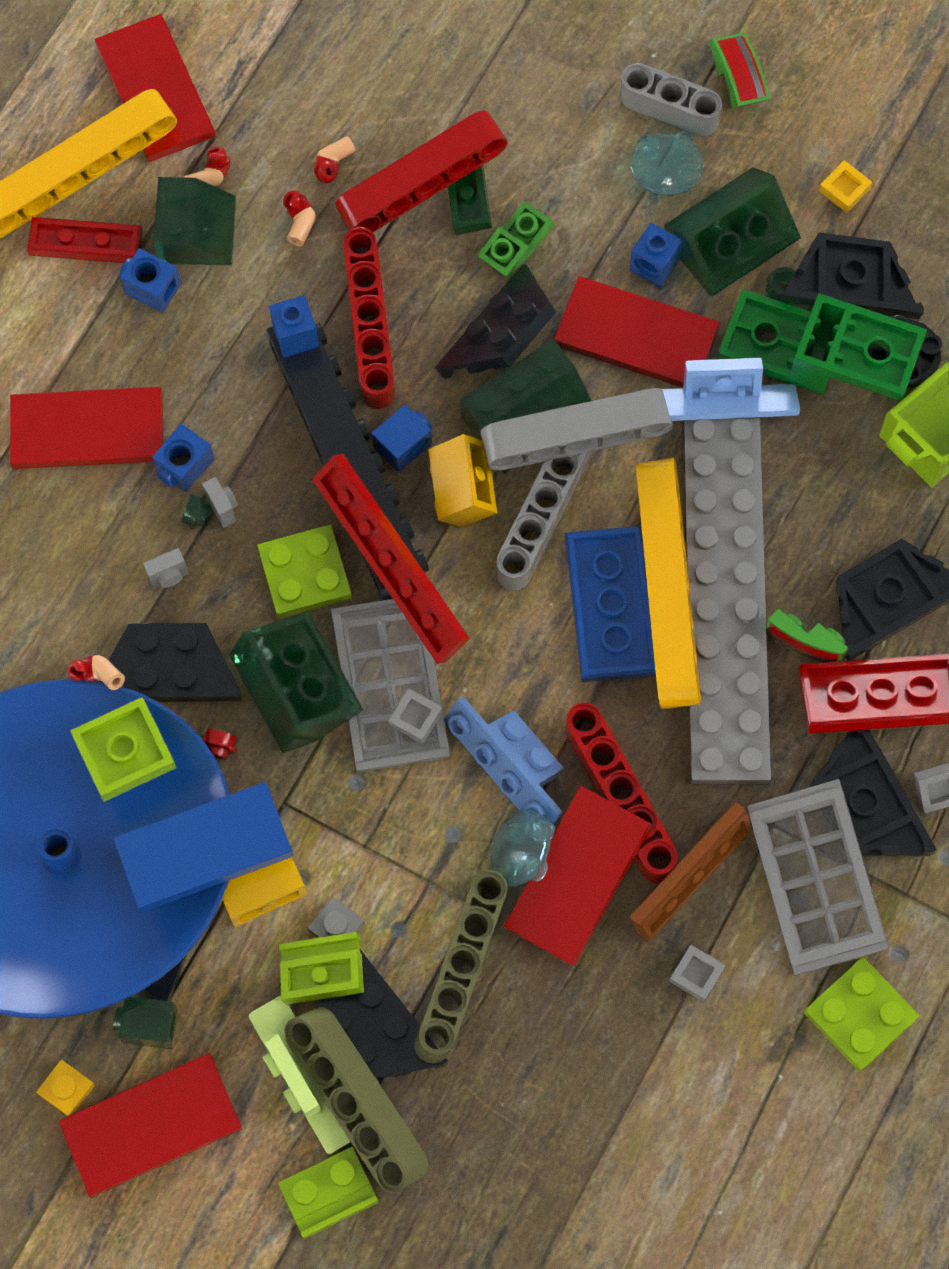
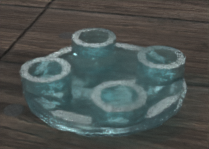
(667, 163)
(522, 847)

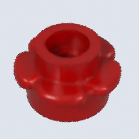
(220, 743)

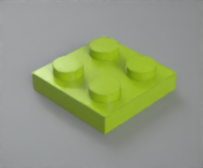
(304, 571)
(123, 749)
(861, 1014)

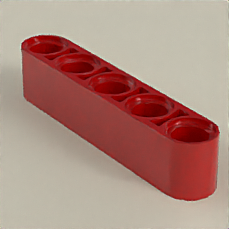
(422, 173)
(373, 333)
(615, 774)

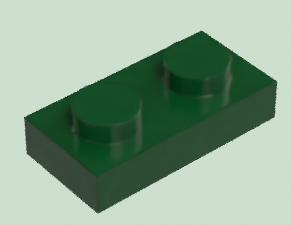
(470, 203)

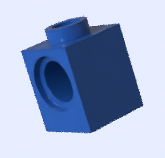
(655, 255)
(153, 293)
(294, 326)
(402, 437)
(182, 443)

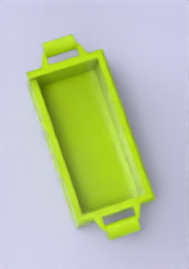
(920, 428)

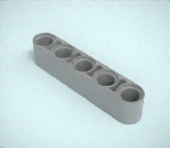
(576, 429)
(538, 519)

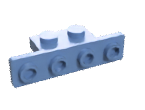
(510, 756)

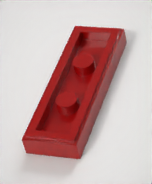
(83, 240)

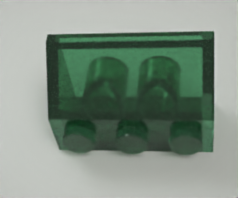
(734, 230)
(530, 386)
(294, 680)

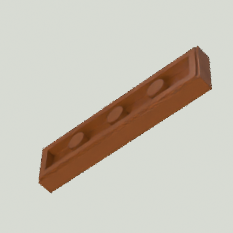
(691, 872)

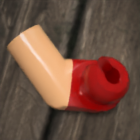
(329, 157)
(215, 168)
(302, 216)
(96, 669)

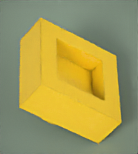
(845, 186)
(65, 1088)

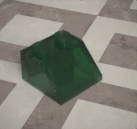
(193, 222)

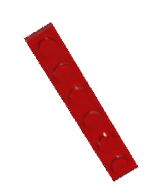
(390, 559)

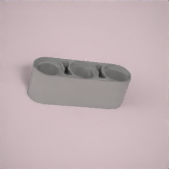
(662, 85)

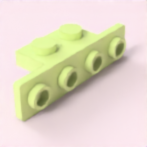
(302, 1094)

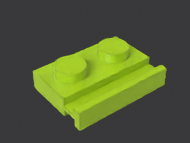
(321, 968)
(328, 1192)

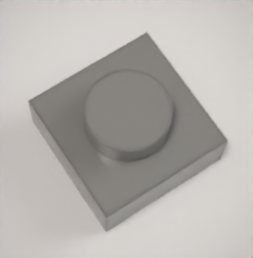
(221, 500)
(166, 569)
(415, 716)
(933, 788)
(335, 920)
(697, 973)

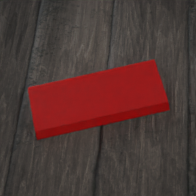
(147, 59)
(634, 331)
(85, 427)
(875, 693)
(583, 873)
(150, 1125)

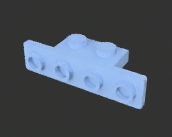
(729, 391)

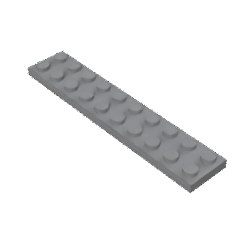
(727, 600)

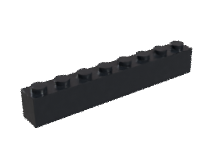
(335, 431)

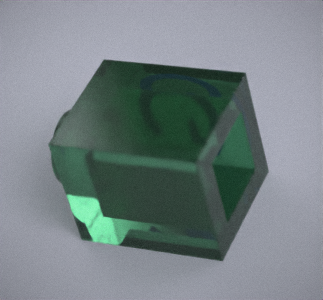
(146, 1022)

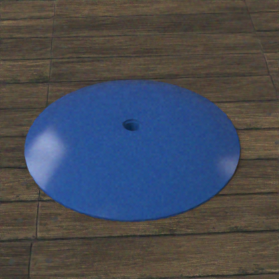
(71, 918)

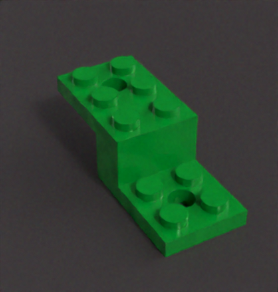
(824, 344)

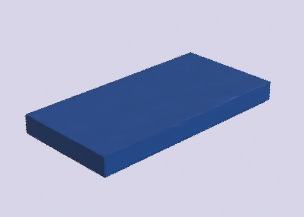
(610, 603)
(203, 847)

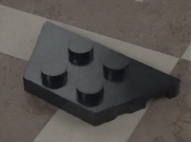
(855, 272)
(502, 327)
(888, 595)
(174, 663)
(875, 799)
(380, 1026)

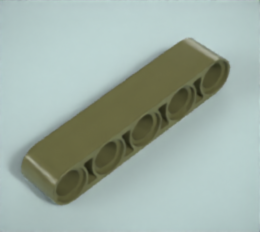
(456, 984)
(356, 1099)

